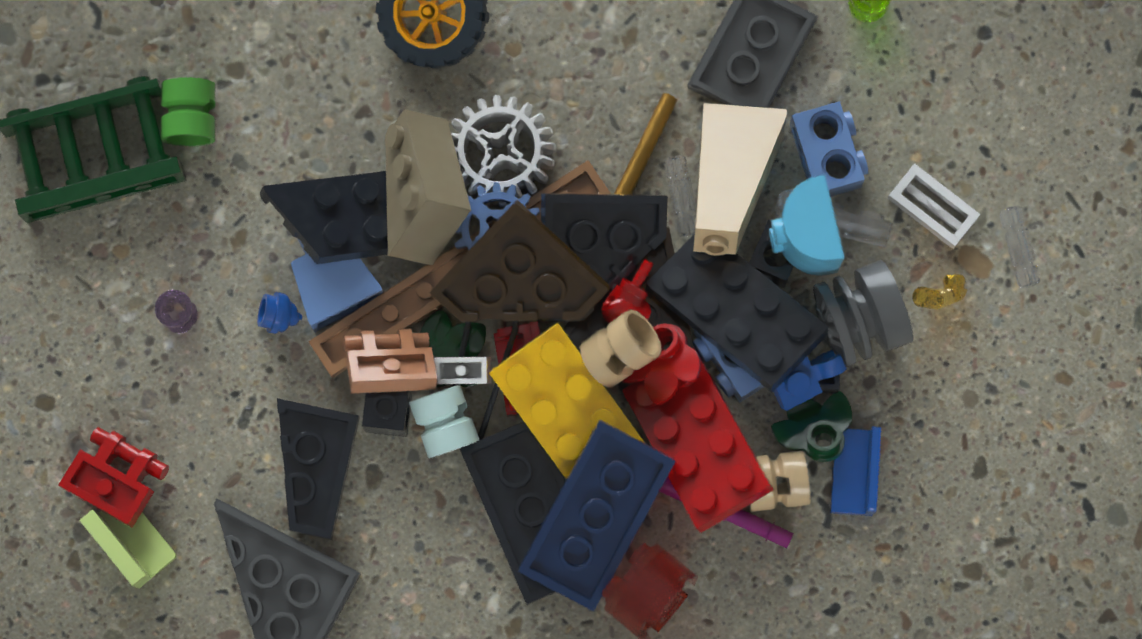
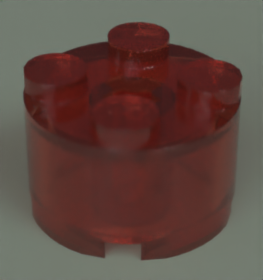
(648, 591)

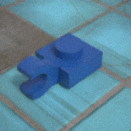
(803, 381)

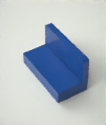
(856, 474)

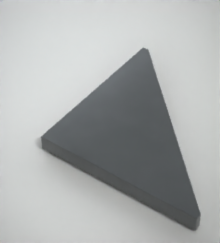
(283, 582)

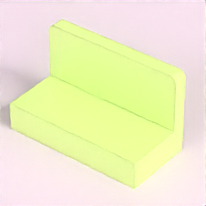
(135, 551)

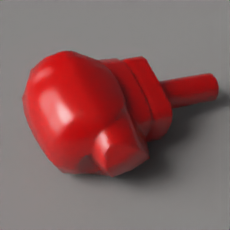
(628, 296)

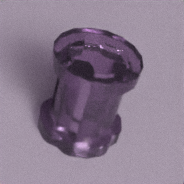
(165, 304)

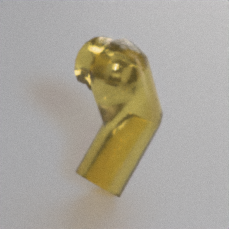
(935, 299)

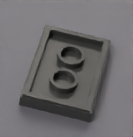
(752, 52)

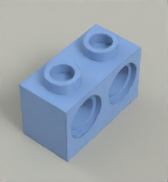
(818, 152)

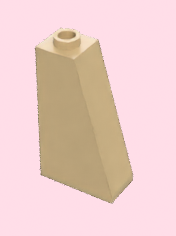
(734, 164)

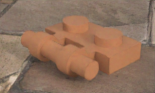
(390, 362)

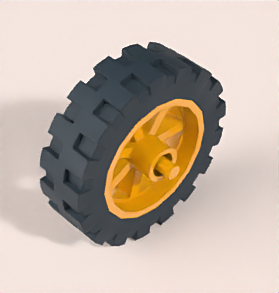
(443, 52)

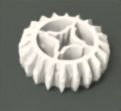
(519, 120)

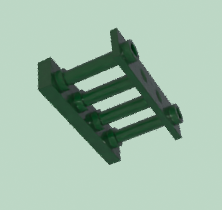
(119, 178)

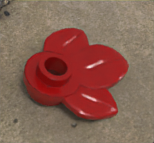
(674, 364)

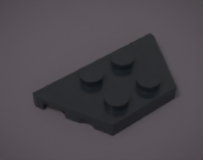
(335, 215)

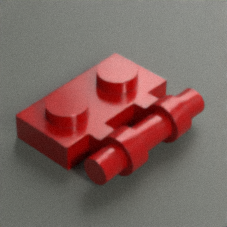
(108, 488)

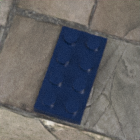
(596, 515)

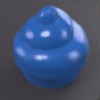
(277, 313)

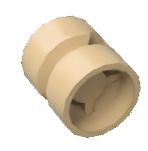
(620, 348)
(794, 490)

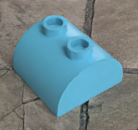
(808, 230)

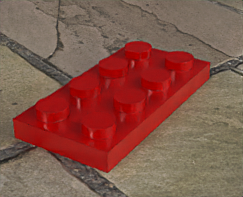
(713, 459)

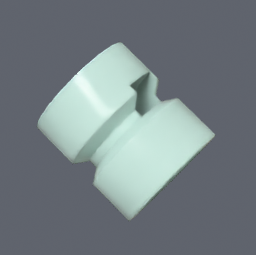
(444, 421)

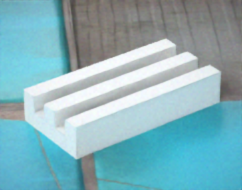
(943, 193)

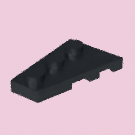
(316, 464)

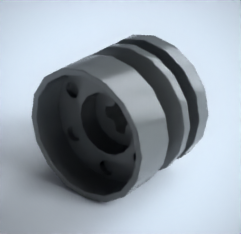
(864, 313)

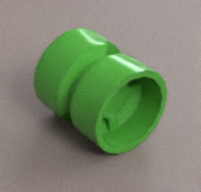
(188, 111)

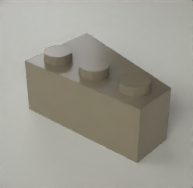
(422, 187)

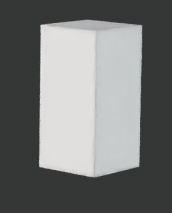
(463, 370)

